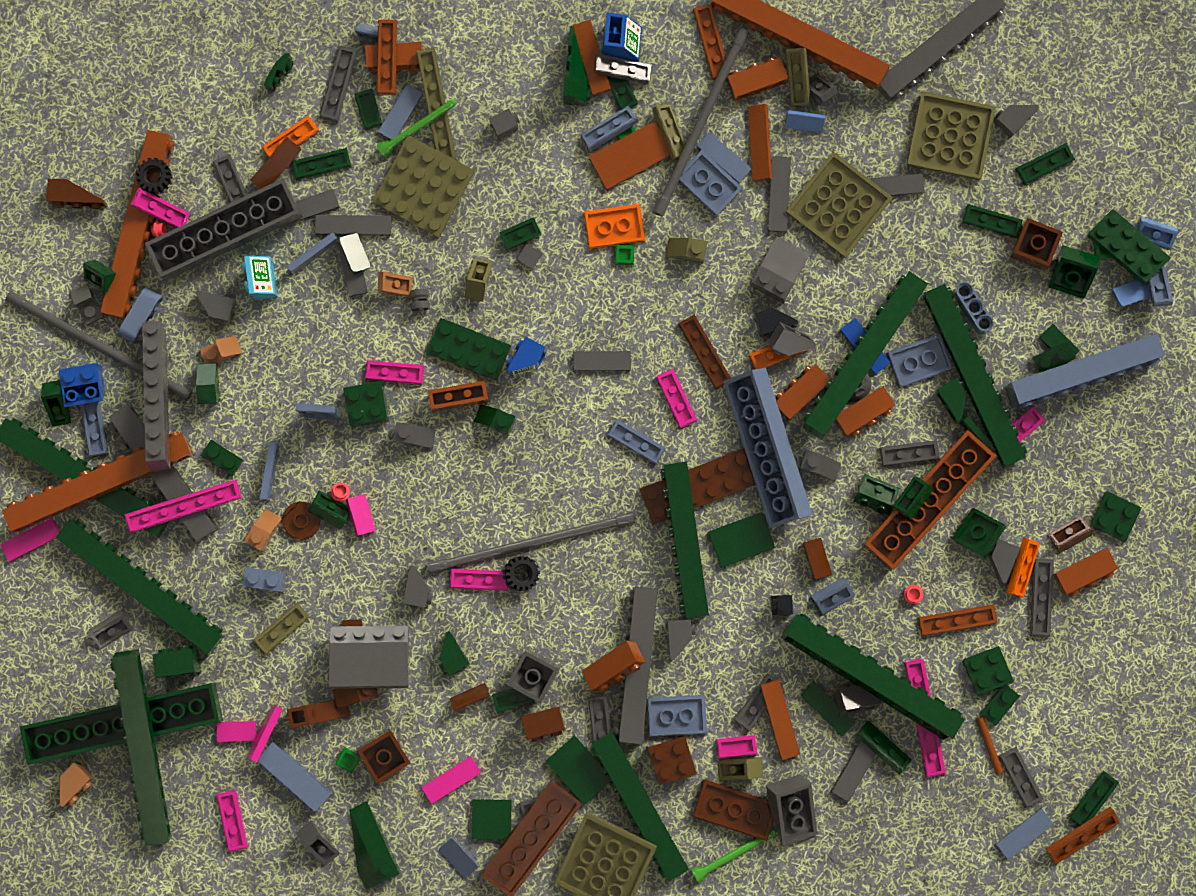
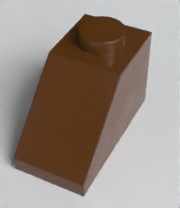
(351, 696)

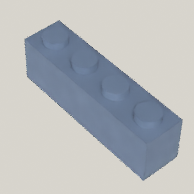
(294, 776)

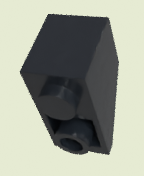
(769, 319)

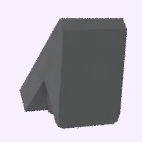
(821, 89)
(87, 304)

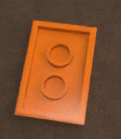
(614, 226)

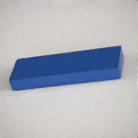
(852, 332)

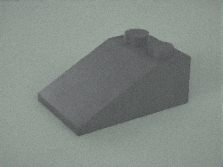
(780, 269)
(792, 809)

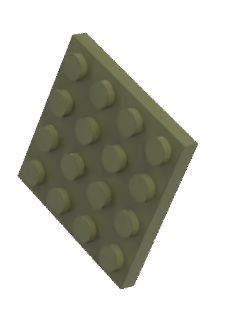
(951, 135)
(423, 186)
(839, 204)
(605, 860)

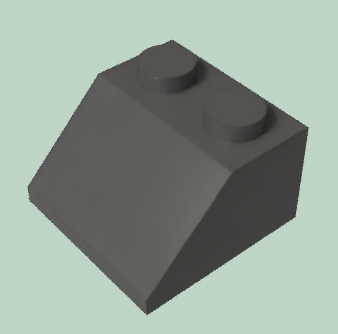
(533, 675)

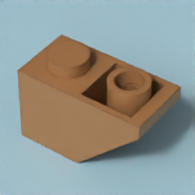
(72, 782)

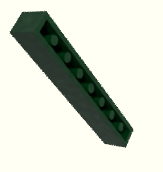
(685, 538)
(639, 804)

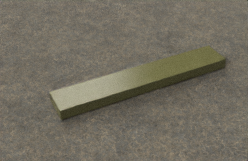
(434, 99)

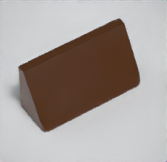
(1070, 534)
(817, 558)
(469, 697)

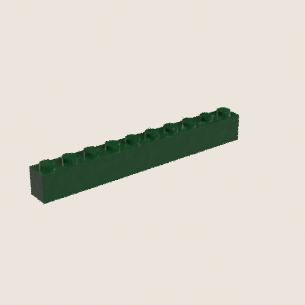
(865, 355)
(974, 375)
(64, 466)
(141, 587)
(141, 747)

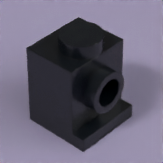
(782, 605)

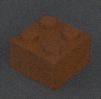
(1036, 244)
(543, 723)
(383, 756)
(672, 760)

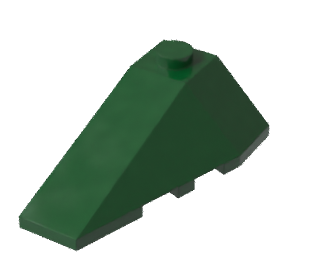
(575, 81)
(372, 852)

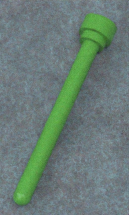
(388, 146)
(701, 872)

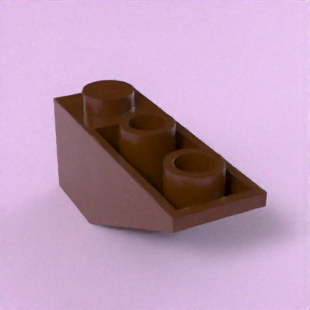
(64, 192)
(316, 713)

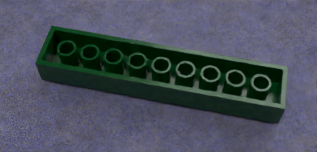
(875, 679)
(103, 728)

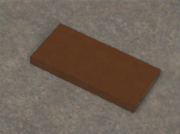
(734, 810)

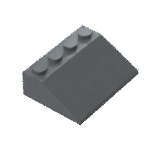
(368, 657)

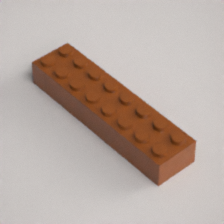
(949, 480)

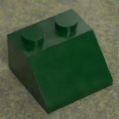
(1074, 271)

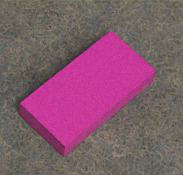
(360, 515)
(236, 731)
(736, 746)

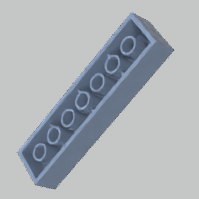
(1084, 371)
(767, 447)

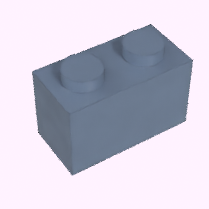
(264, 579)

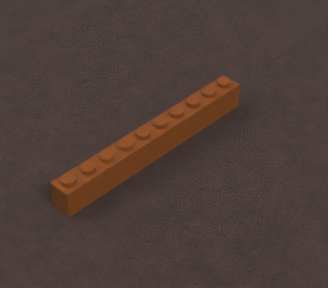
(798, 34)
(134, 234)
(88, 485)

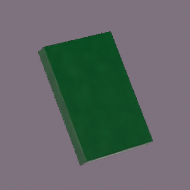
(741, 539)
(578, 770)

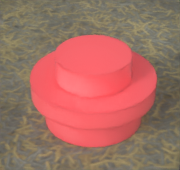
(158, 229)
(340, 492)
(913, 594)

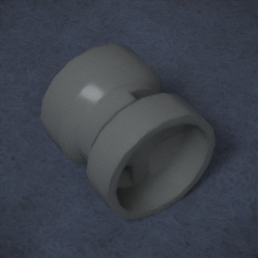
(419, 299)

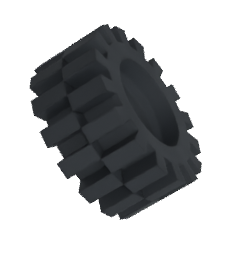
(149, 165)
(510, 578)

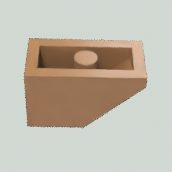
(263, 530)

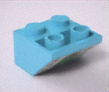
(260, 277)

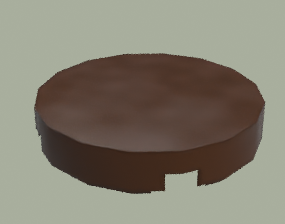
(299, 522)

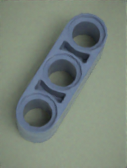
(973, 298)
(141, 312)

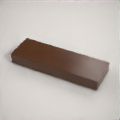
(276, 163)

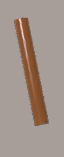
(989, 745)

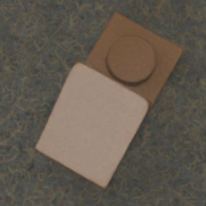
(394, 284)
(221, 350)

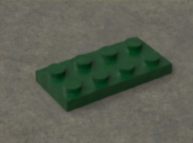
(1128, 247)
(468, 349)

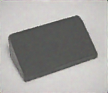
(110, 629)

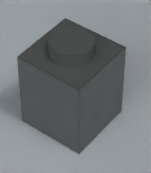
(504, 123)

